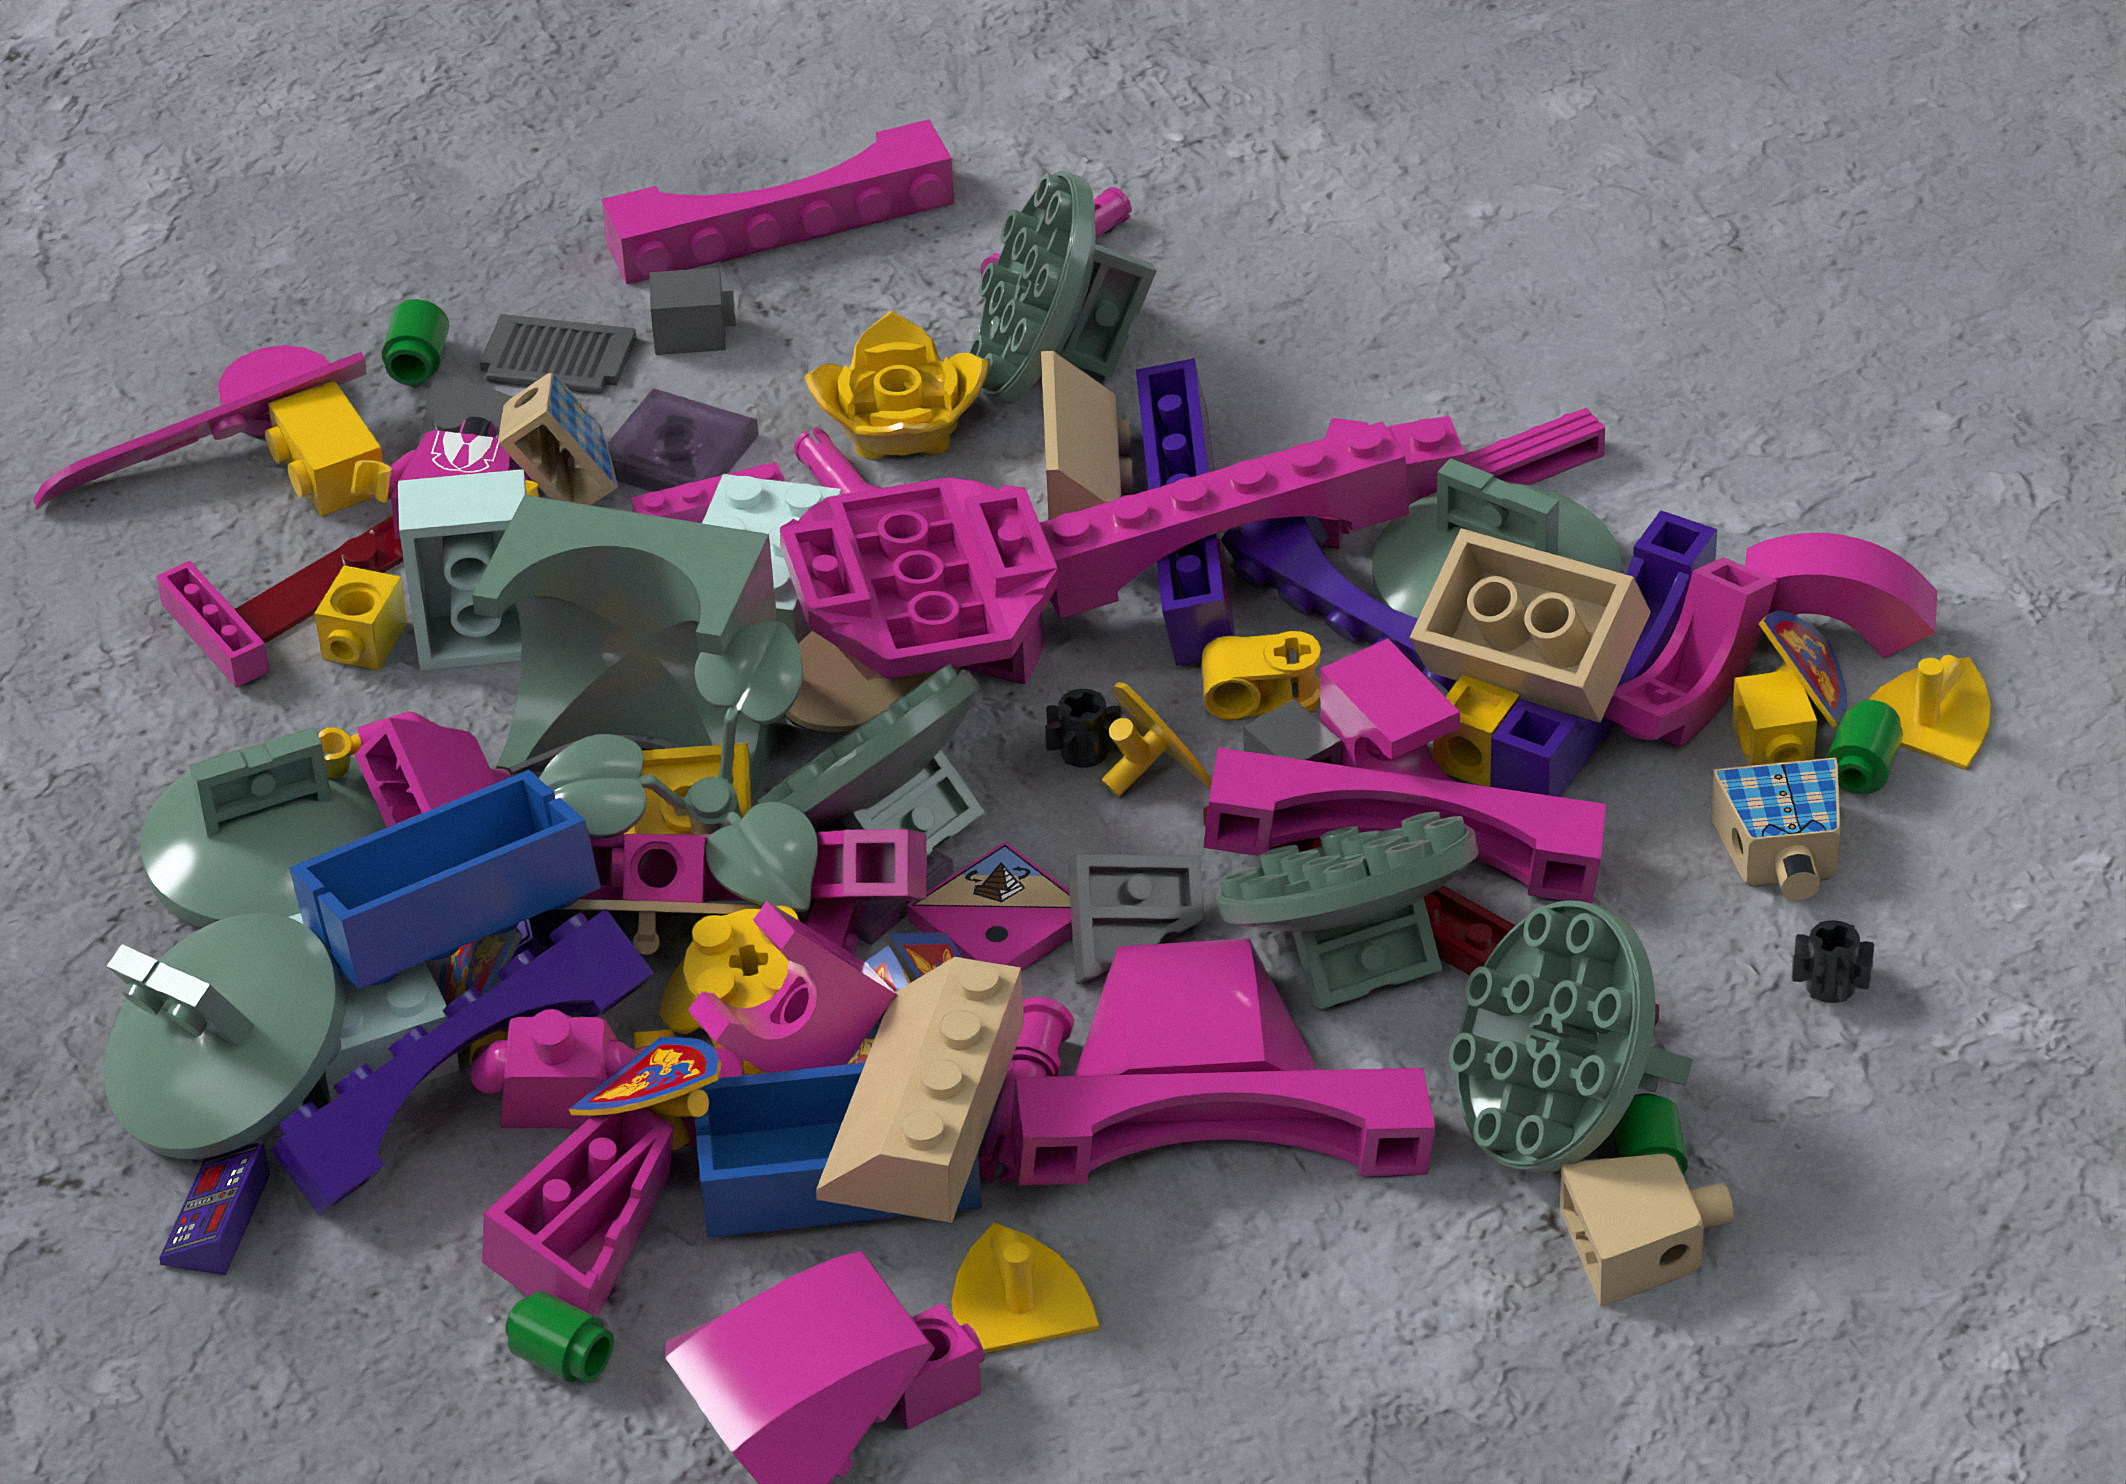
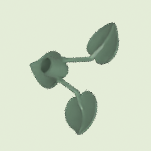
(756, 857)

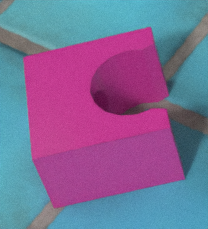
(1385, 712)
(815, 1016)

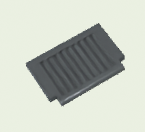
(576, 352)

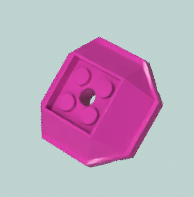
(921, 574)

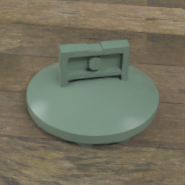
(1055, 291)
(1468, 498)
(893, 767)
(239, 821)
(1354, 902)
(222, 1034)
(1558, 1037)

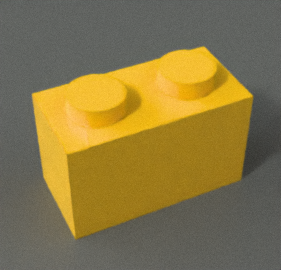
(320, 443)

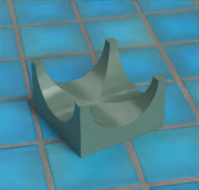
(616, 624)

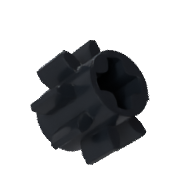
(1081, 727)
(1832, 961)

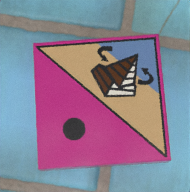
(998, 909)

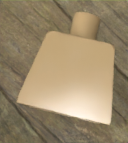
(1637, 1221)

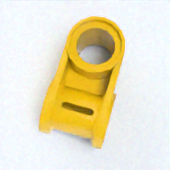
(1256, 676)

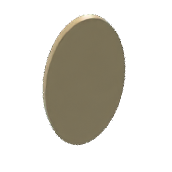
(837, 694)
(646, 939)

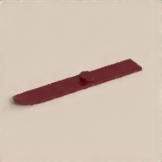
(302, 592)

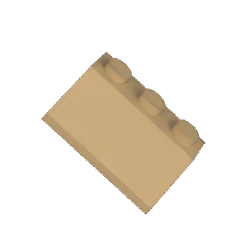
(1082, 440)

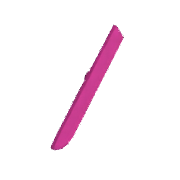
(220, 422)

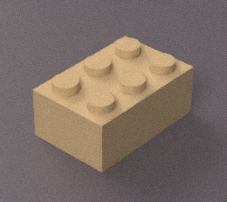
(1531, 624)

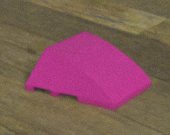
(1191, 1013)
(803, 1369)

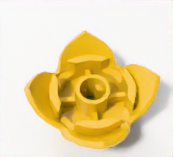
(898, 390)
(726, 960)

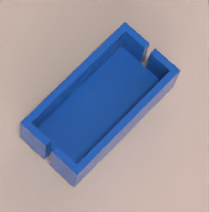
(446, 878)
(768, 1148)

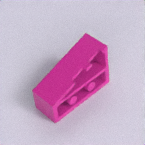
(581, 1209)

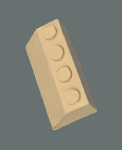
(927, 1092)

